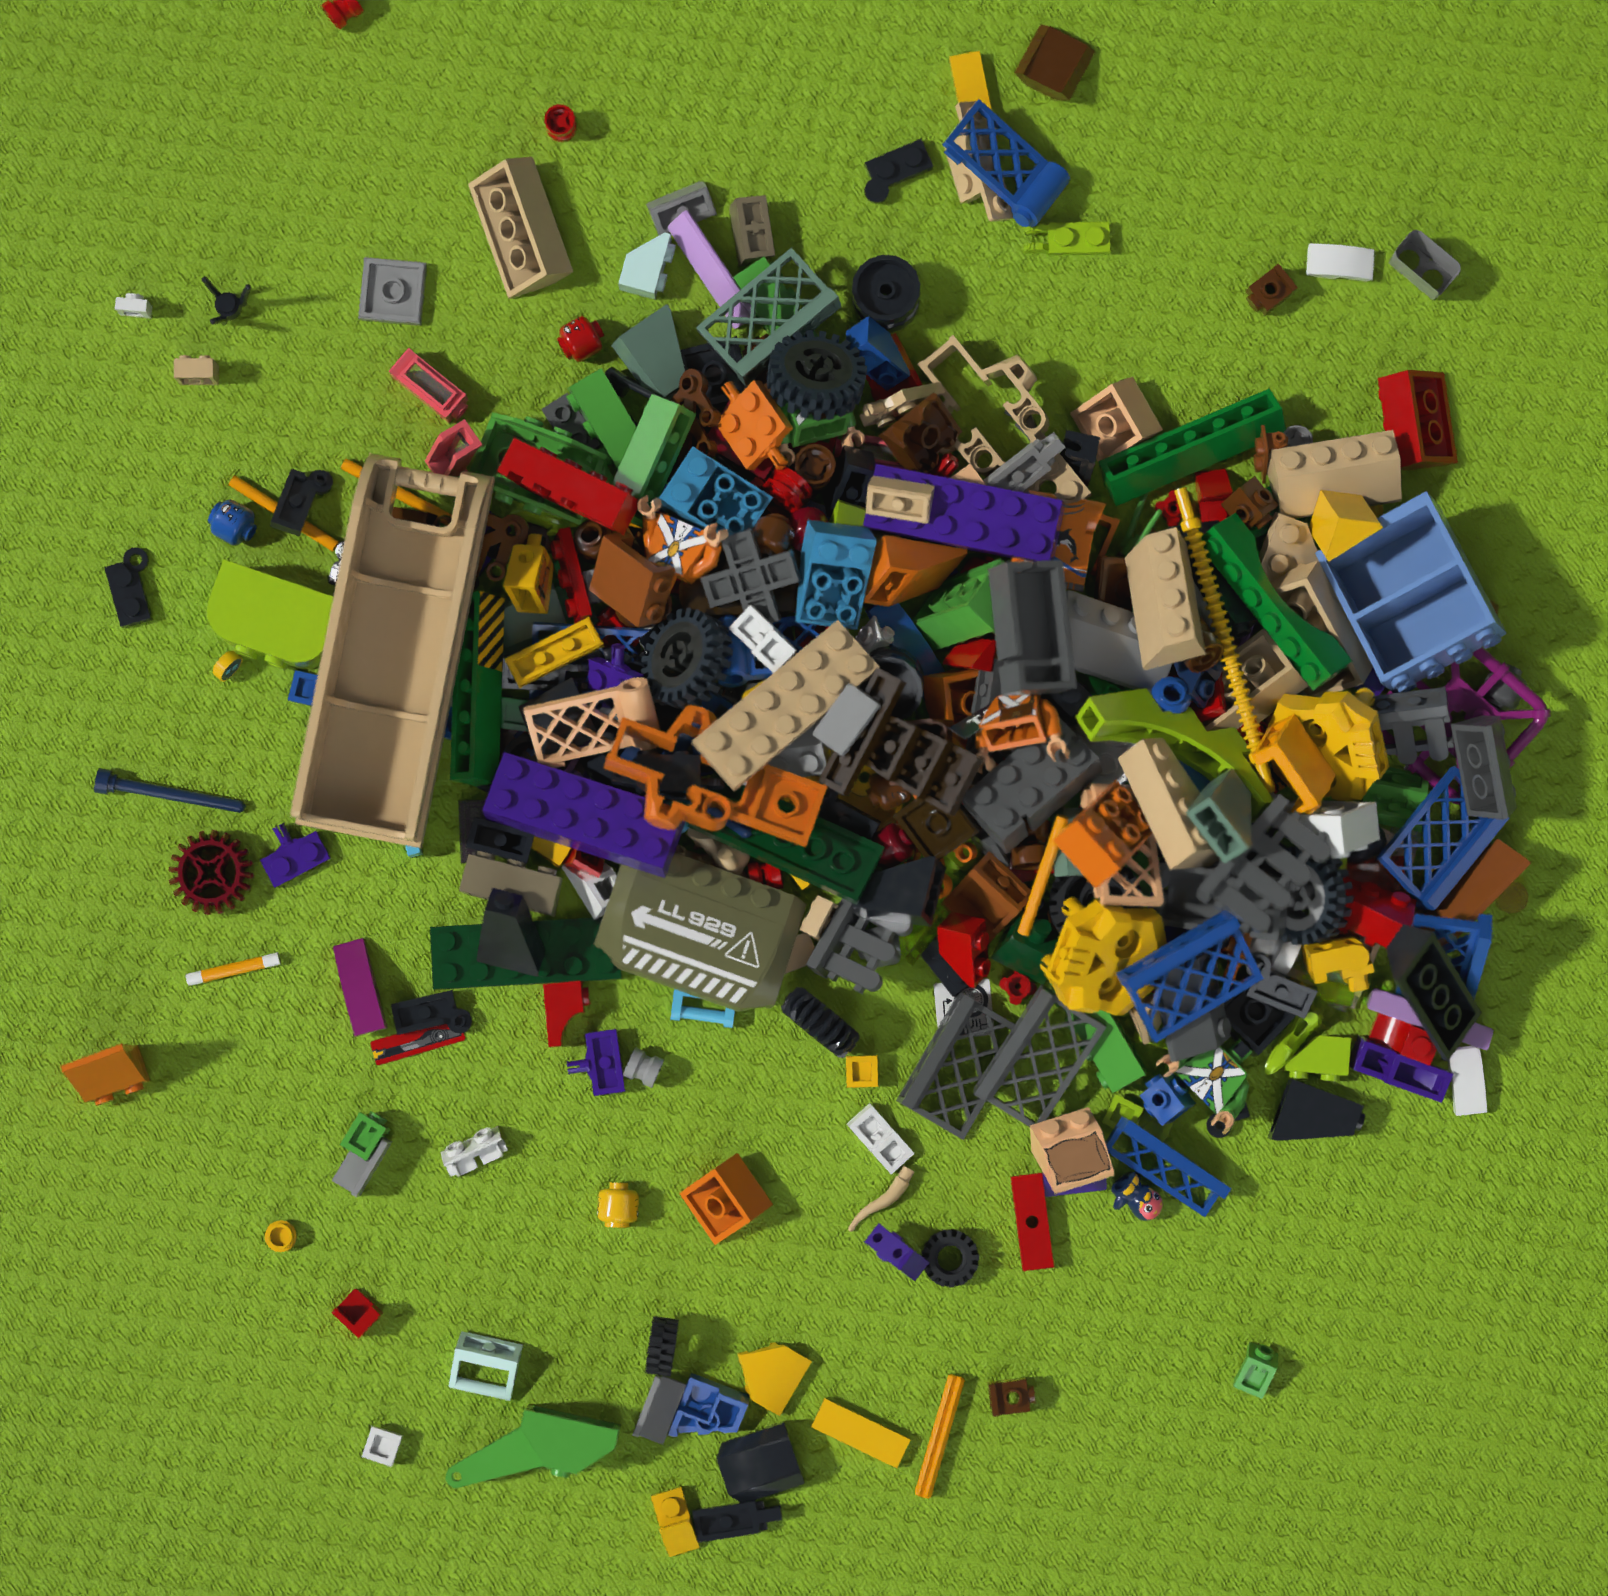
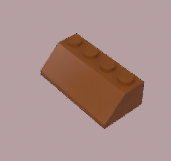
(1480, 885)

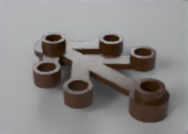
(693, 391)
(499, 535)

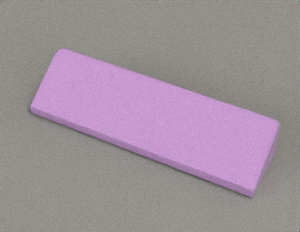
(707, 263)
(1399, 1008)

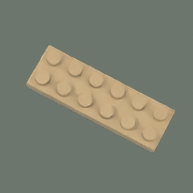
(784, 705)

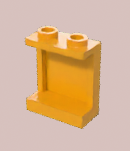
(1299, 761)

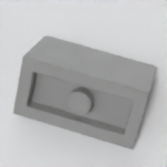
(357, 1172)
(659, 1409)

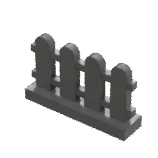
(1411, 709)
(1249, 874)
(847, 933)

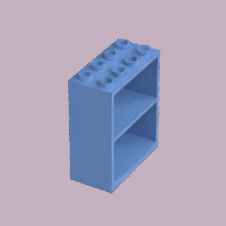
(1413, 596)

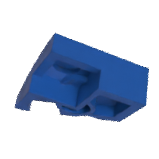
(708, 1408)

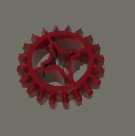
(221, 862)

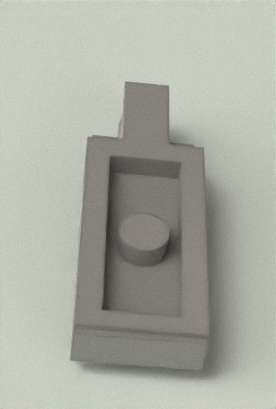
(1027, 465)

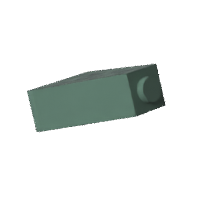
(653, 353)
(1224, 815)

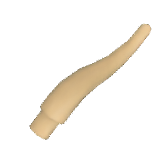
(893, 1193)

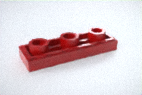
(570, 575)
(1030, 1201)

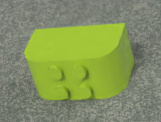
(269, 617)

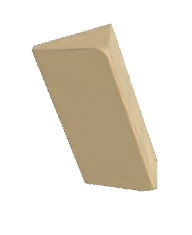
(899, 499)

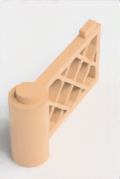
(631, 700)
(1154, 879)

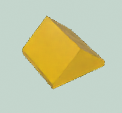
(1341, 522)

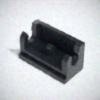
(1080, 453)

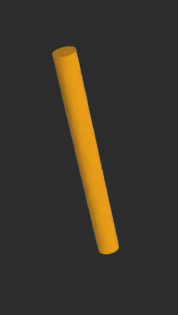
(401, 494)
(270, 505)
(1042, 878)

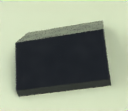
(714, 368)

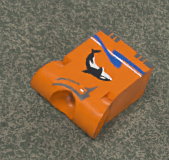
(1076, 538)

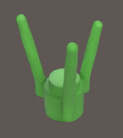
(1128, 542)

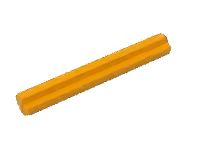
(939, 1436)

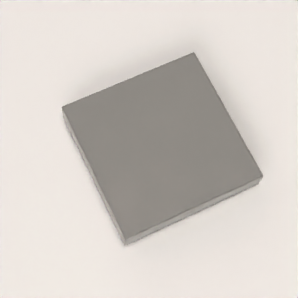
(392, 291)

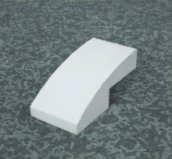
(1340, 261)
(762, 638)
(1467, 1081)
(880, 1138)

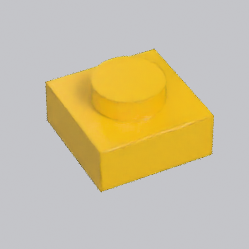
(861, 1071)

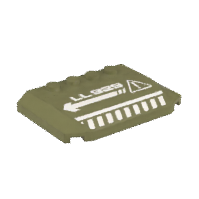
(702, 932)

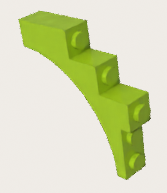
(1136, 716)

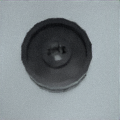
(889, 276)
(905, 667)

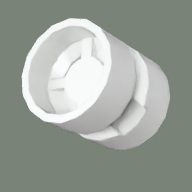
(1281, 953)

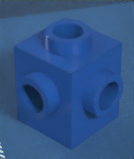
(1166, 1098)

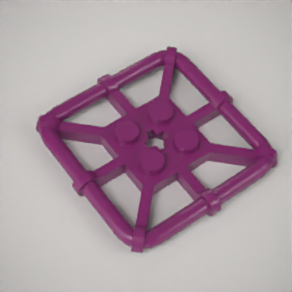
(1464, 697)

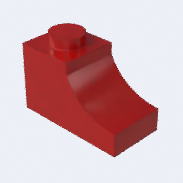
(563, 1003)
(1403, 1038)

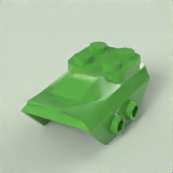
(496, 442)

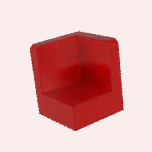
(357, 1313)

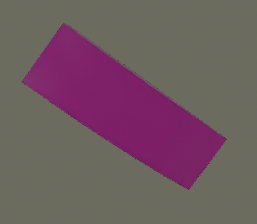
(359, 987)

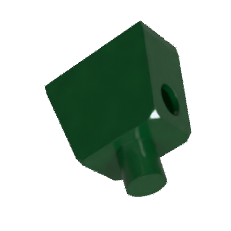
(1026, 952)

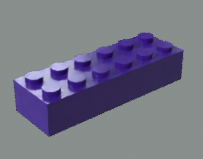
(979, 518)
(579, 815)

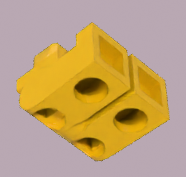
(1341, 954)

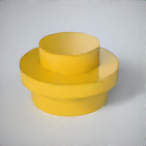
(280, 1236)

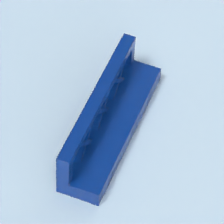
(1177, 1161)

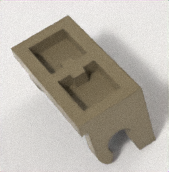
(751, 229)

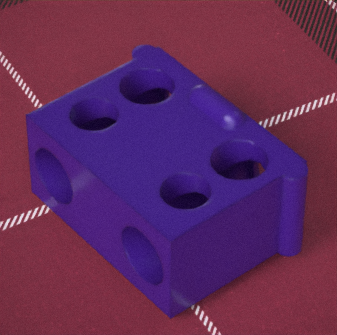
(893, 1249)

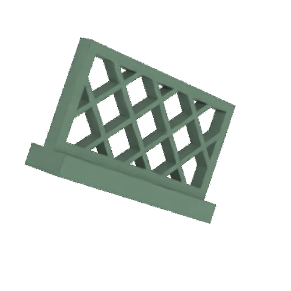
(807, 318)

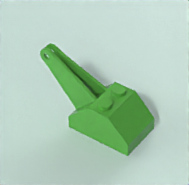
(545, 1439)

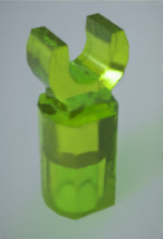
(1333, 991)

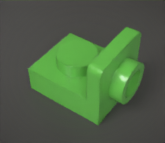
(365, 1134)
(1257, 1370)

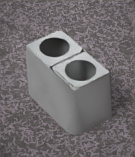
(1426, 250)

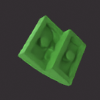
(1397, 796)

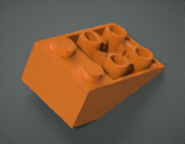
(908, 569)
(1104, 834)

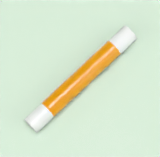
(233, 969)

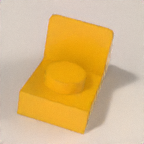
(675, 1521)

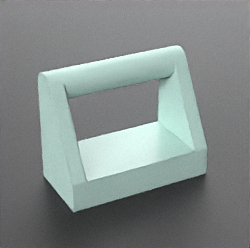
(490, 1353)

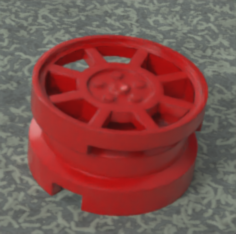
(787, 489)

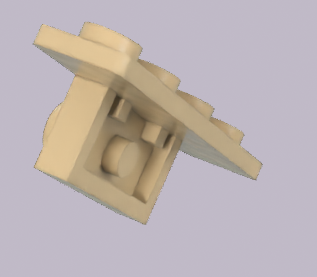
(967, 183)

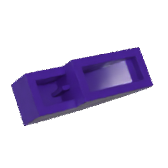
(1399, 1070)

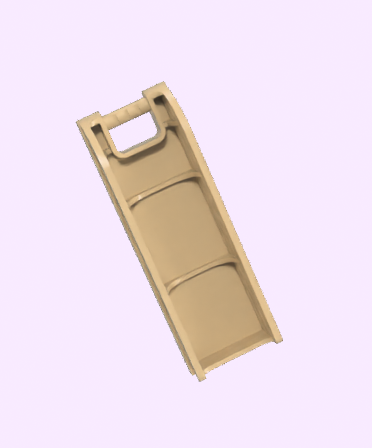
(390, 657)

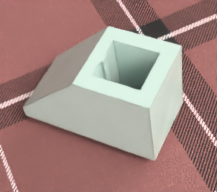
(644, 267)

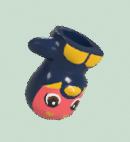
(1140, 1198)

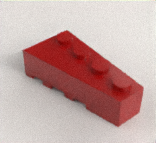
(569, 486)

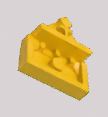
(773, 1375)

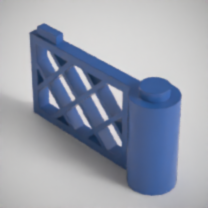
(1041, 184)
(742, 660)

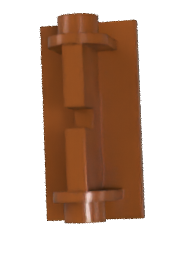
(1263, 446)

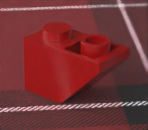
(964, 946)

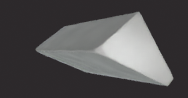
(691, 198)
(846, 719)

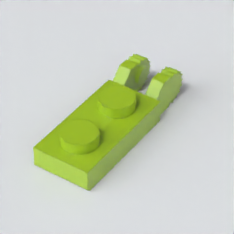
(1070, 238)

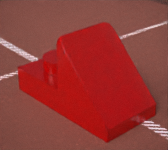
(1212, 490)

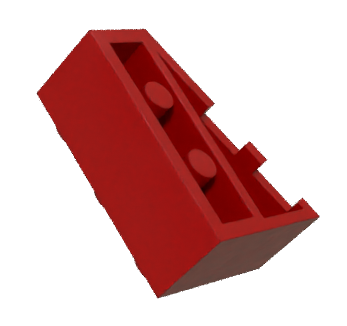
(1377, 912)

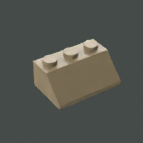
(538, 888)

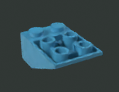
(710, 493)
(834, 573)

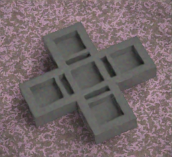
(751, 576)

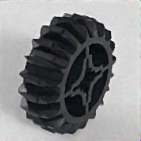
(820, 1022)

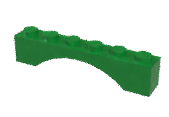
(1310, 650)

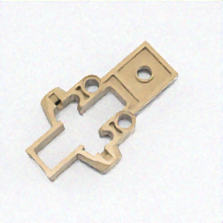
(1068, 484)

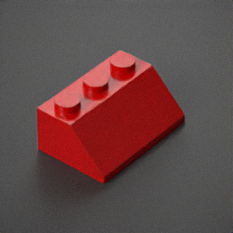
(1420, 417)

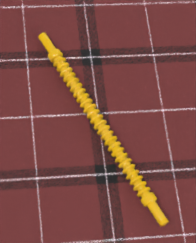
(1191, 526)

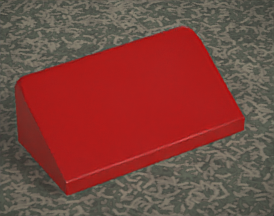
(973, 655)

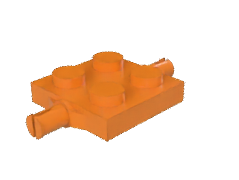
(754, 425)

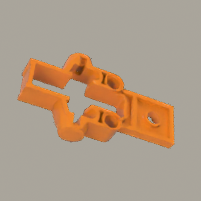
(758, 802)

